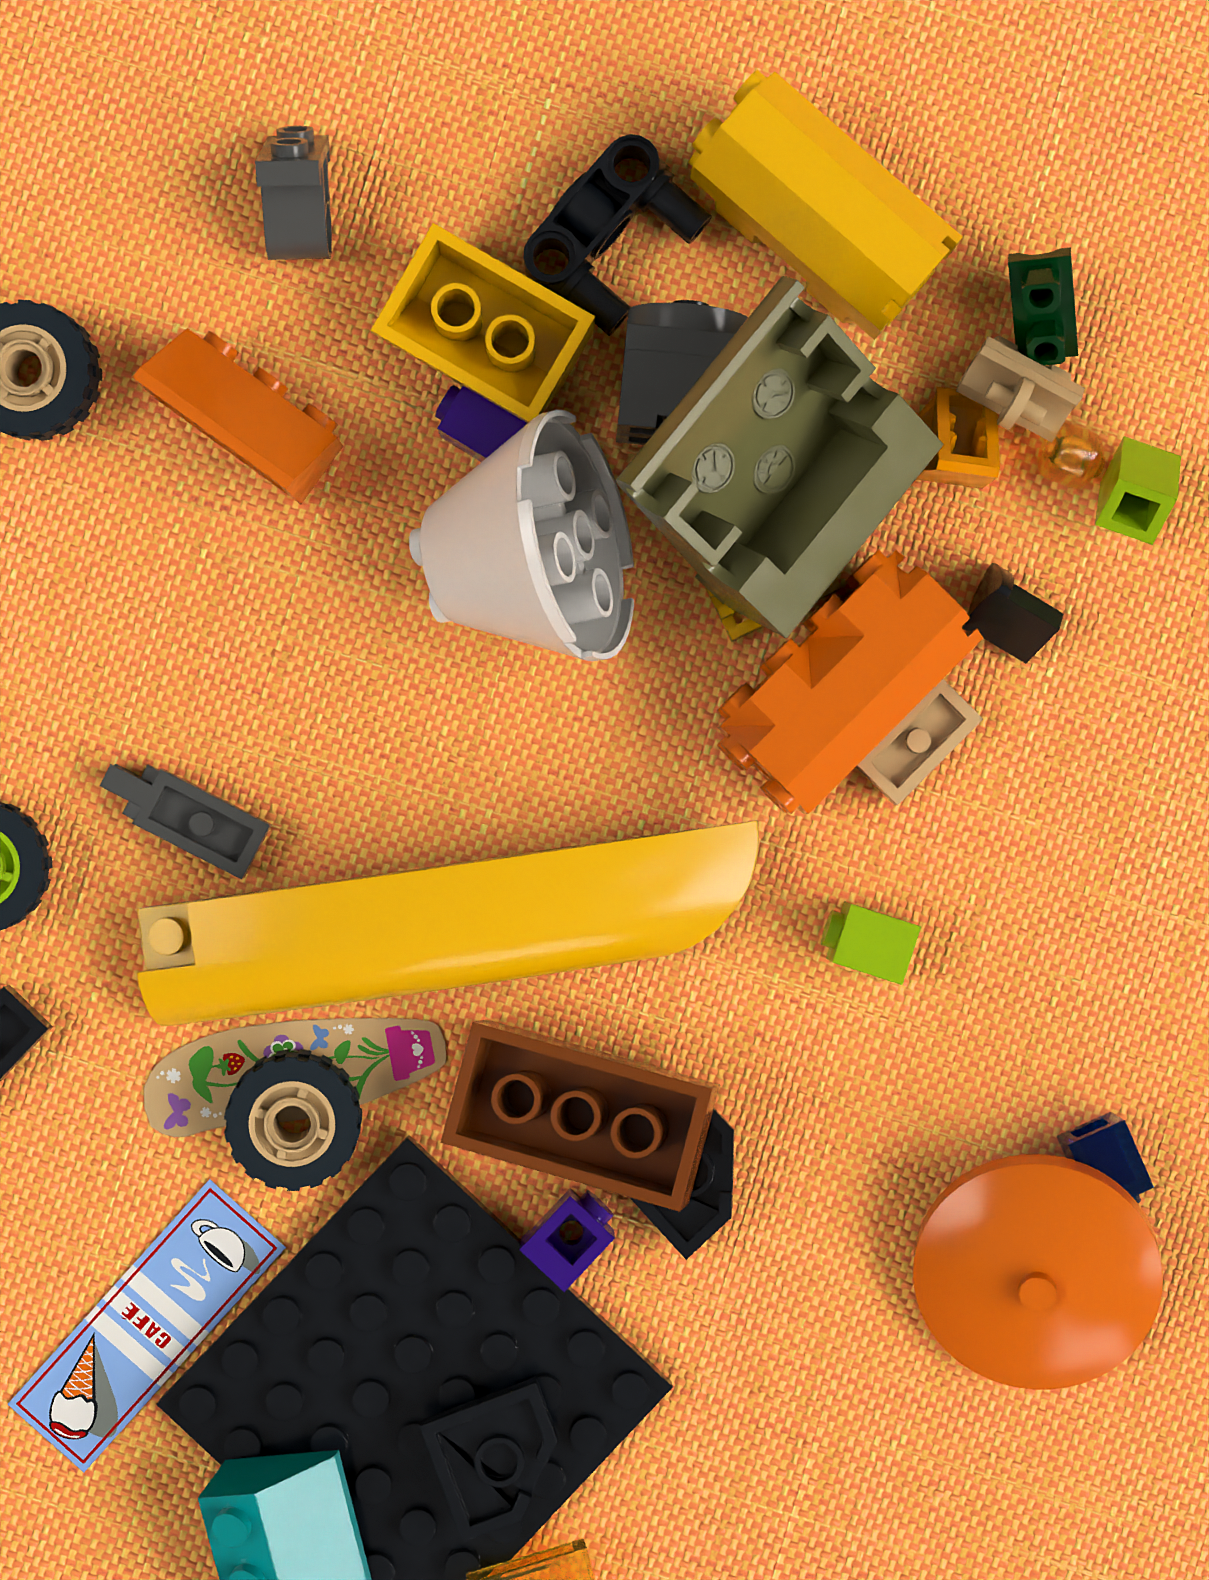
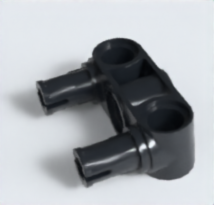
(596, 214)

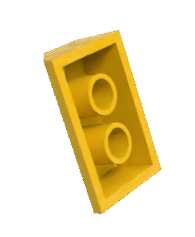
(484, 325)

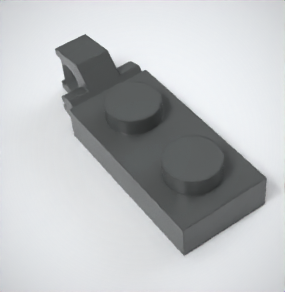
(189, 817)

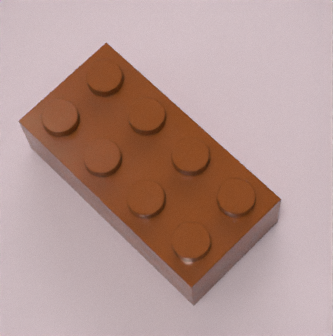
(580, 1114)

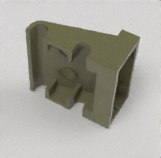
(779, 462)

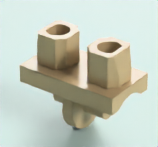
(1020, 388)

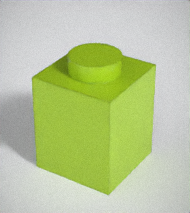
(1138, 490)
(870, 942)

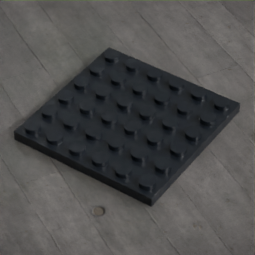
(398, 1316)

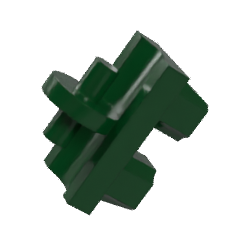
(1044, 305)

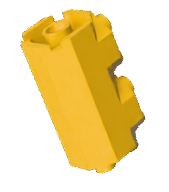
(819, 203)

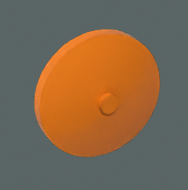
(1037, 1272)

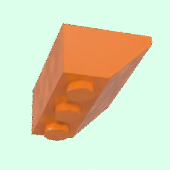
(242, 411)

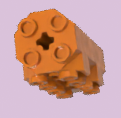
(845, 681)

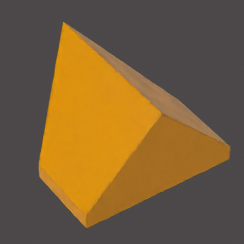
(969, 440)

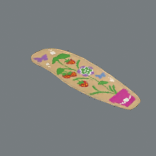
(380, 1055)

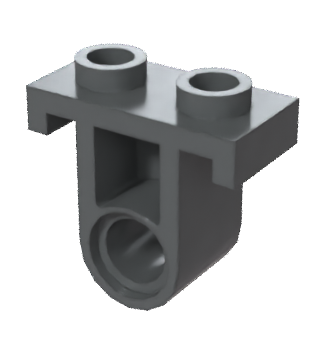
(295, 194)

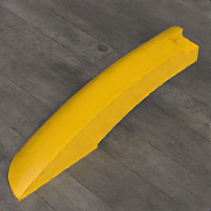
(442, 925)

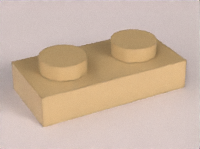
(919, 743)

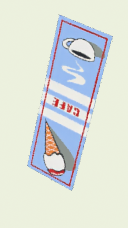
(146, 1325)

